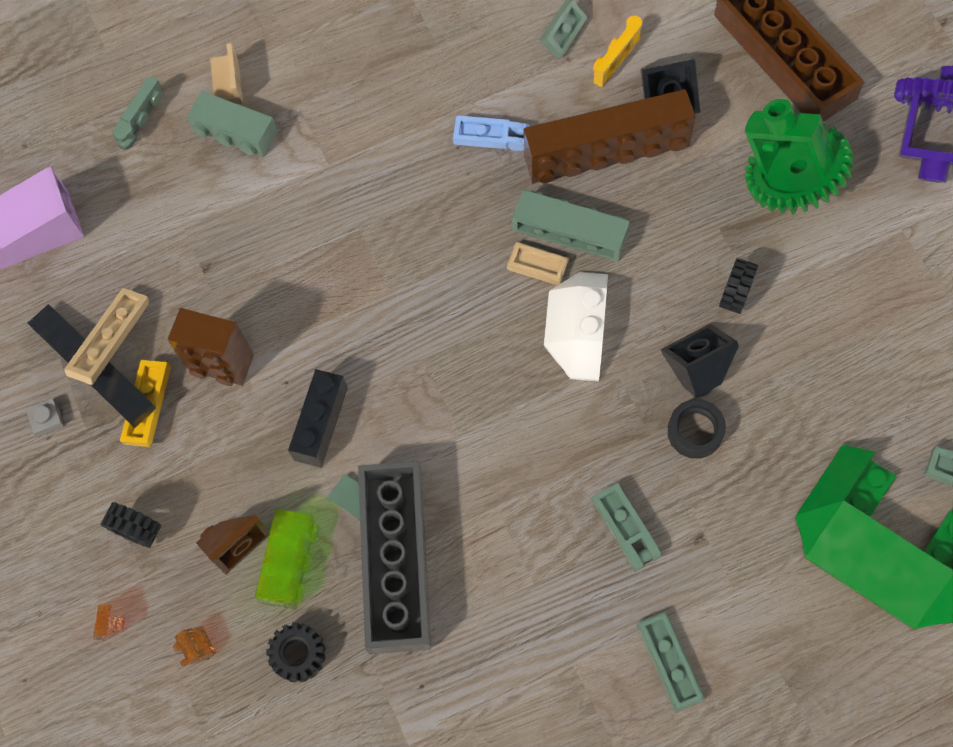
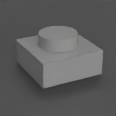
(44, 417)

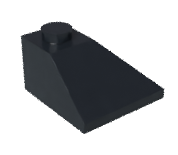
(671, 75)
(701, 359)

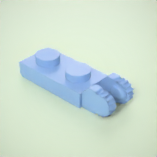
(488, 133)

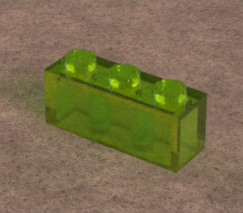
(286, 559)

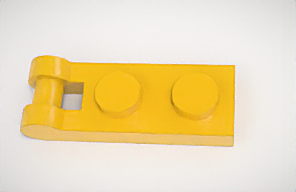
(617, 51)

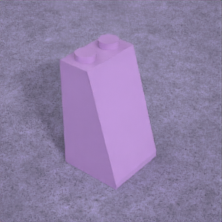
(36, 218)

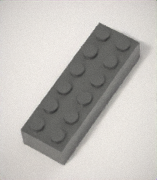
(393, 558)

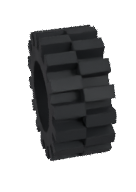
(738, 285)
(131, 524)
(279, 644)

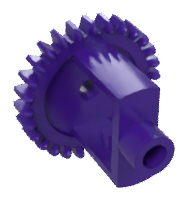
(937, 92)

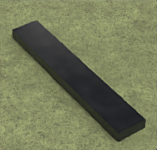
(110, 384)

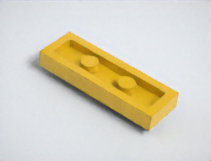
(152, 383)

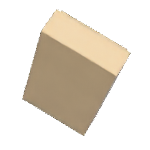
(537, 263)

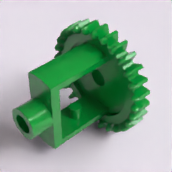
(794, 158)

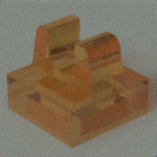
(107, 623)
(194, 645)

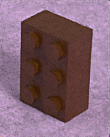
(211, 347)

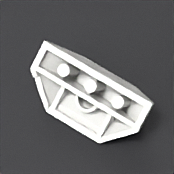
(577, 324)

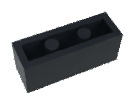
(318, 418)

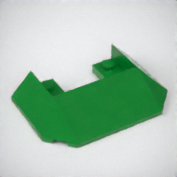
(867, 555)

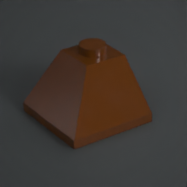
(232, 541)

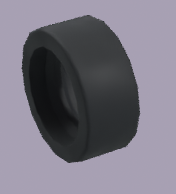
(704, 408)

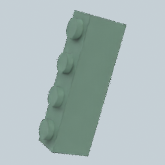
(570, 225)

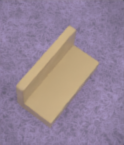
(227, 76)

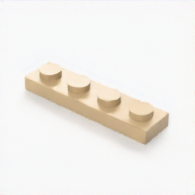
(106, 336)

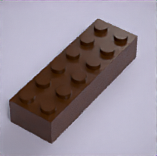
(792, 54)
(608, 136)

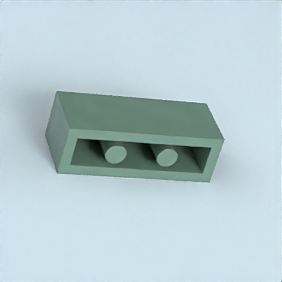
(232, 124)

